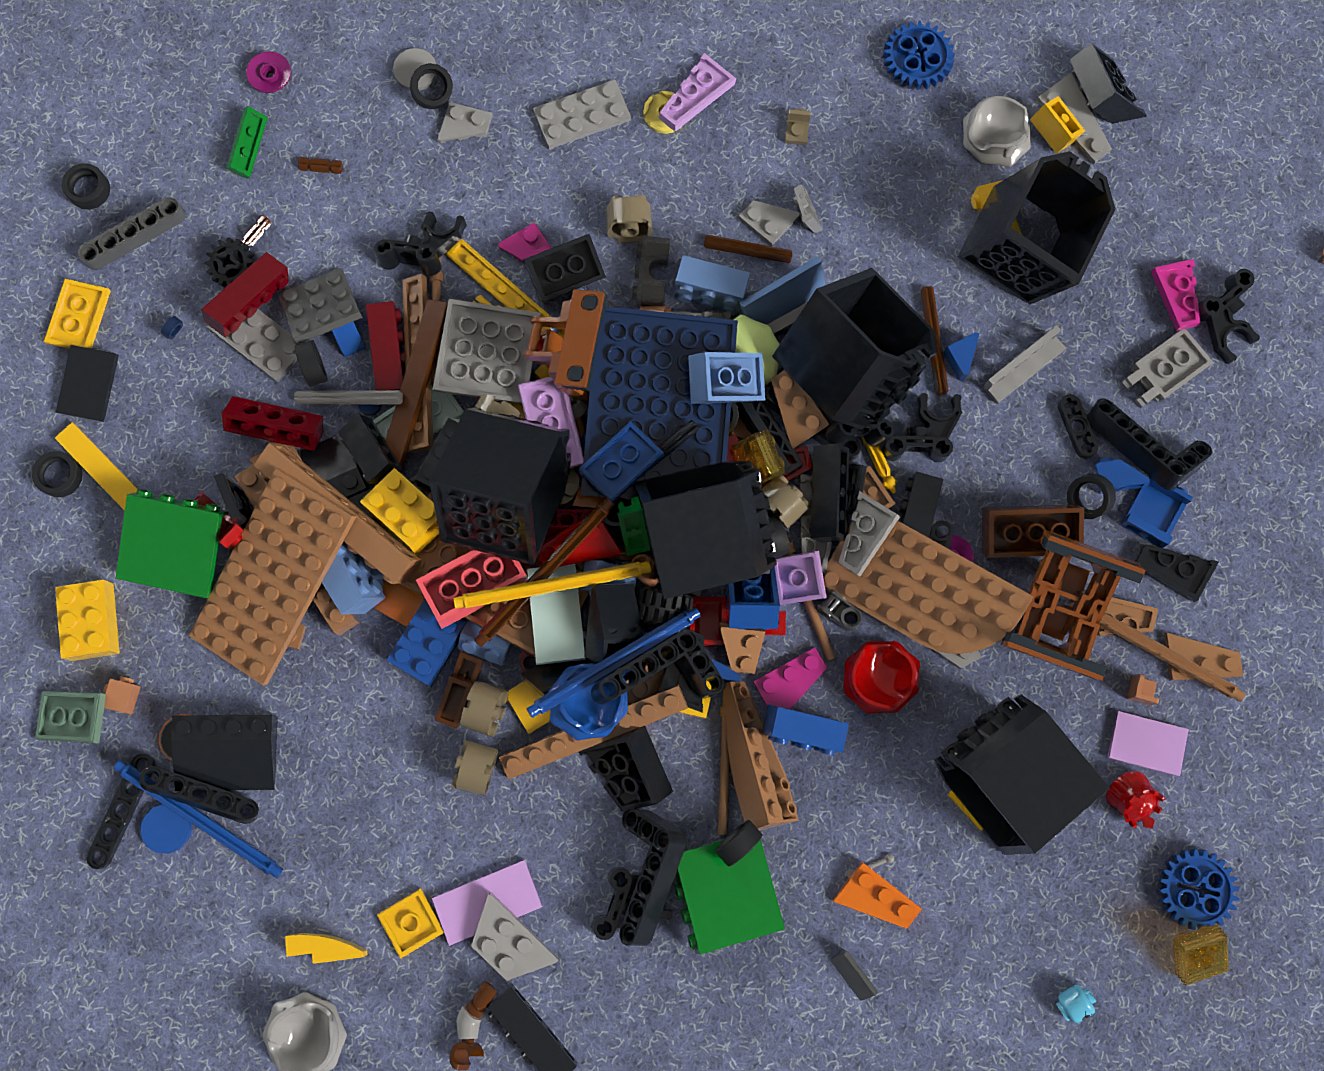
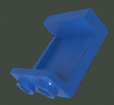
(1156, 513)

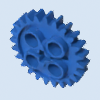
(899, 58)
(1201, 868)

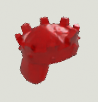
(1134, 798)

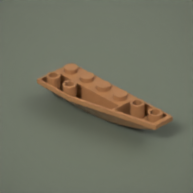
(754, 764)

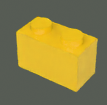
(1057, 124)

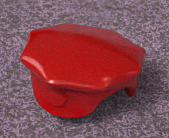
(881, 677)

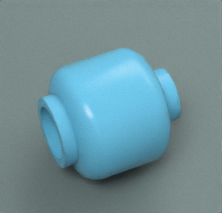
(1076, 1004)

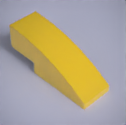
(323, 947)

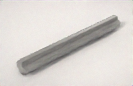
(348, 397)

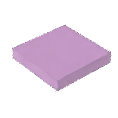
(799, 578)

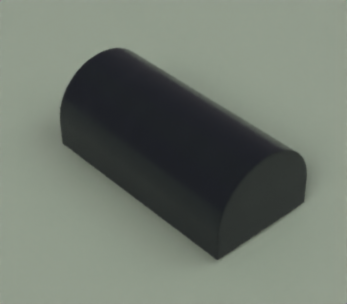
(856, 483)

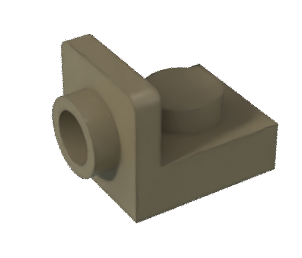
(797, 126)

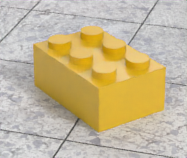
(403, 511)
(87, 620)

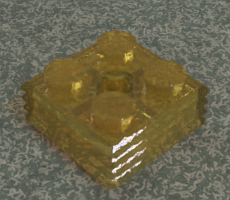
(762, 453)
(1201, 954)

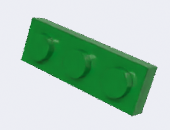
(247, 142)

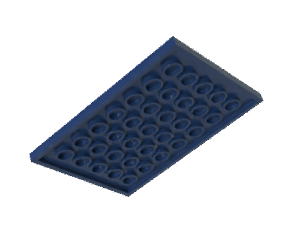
(646, 380)

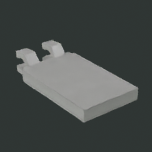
(1168, 367)

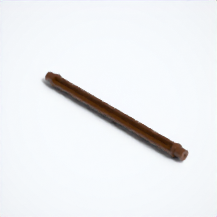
(547, 569)

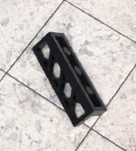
(752, 420)

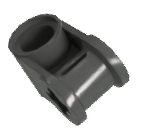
(839, 610)

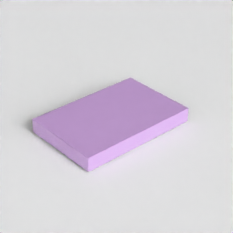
(1147, 743)

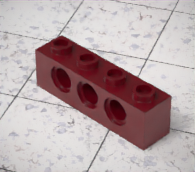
(272, 423)

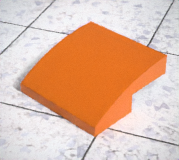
(399, 603)

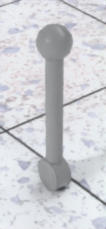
(889, 858)

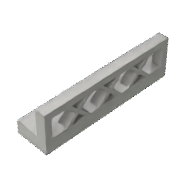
(1024, 366)

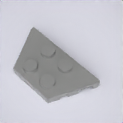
(508, 942)

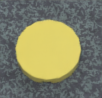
(652, 109)

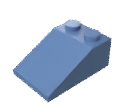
(726, 377)

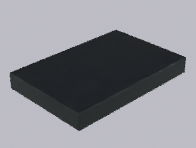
(87, 383)
(234, 500)

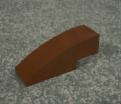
(458, 687)

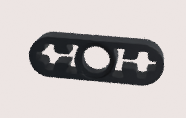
(1082, 418)

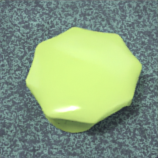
(757, 338)

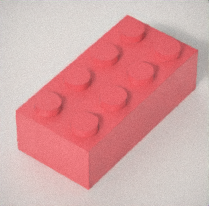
(465, 575)

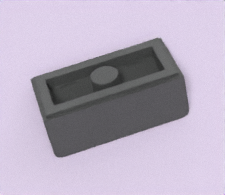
(853, 975)

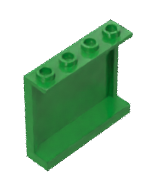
(169, 543)
(726, 902)

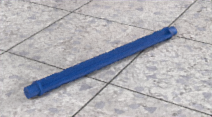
(613, 662)
(204, 823)

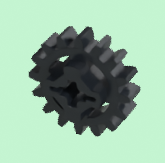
(228, 251)

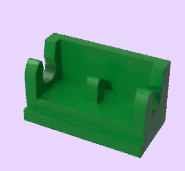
(633, 527)

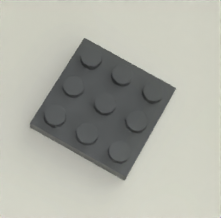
(319, 306)

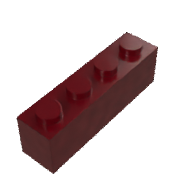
(245, 295)
(386, 345)

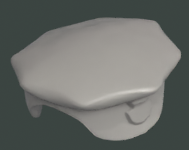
(997, 131)
(304, 1034)

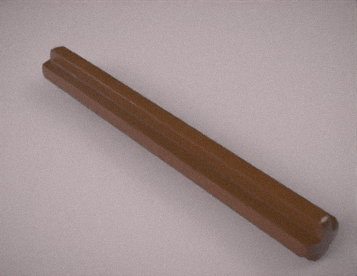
(937, 361)

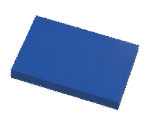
(621, 462)

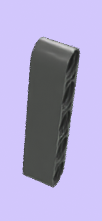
(120, 233)

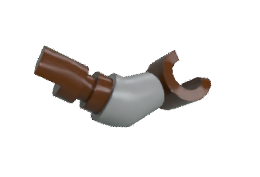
(468, 1027)

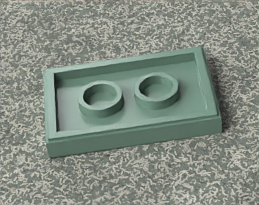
(70, 716)

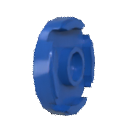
(164, 830)

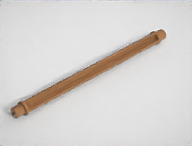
(1171, 657)

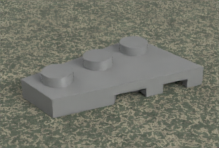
(868, 531)

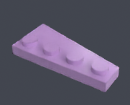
(695, 93)

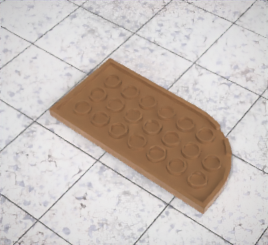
(930, 593)

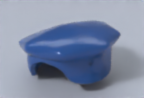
(581, 715)

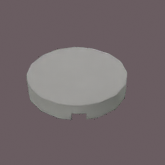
(408, 62)

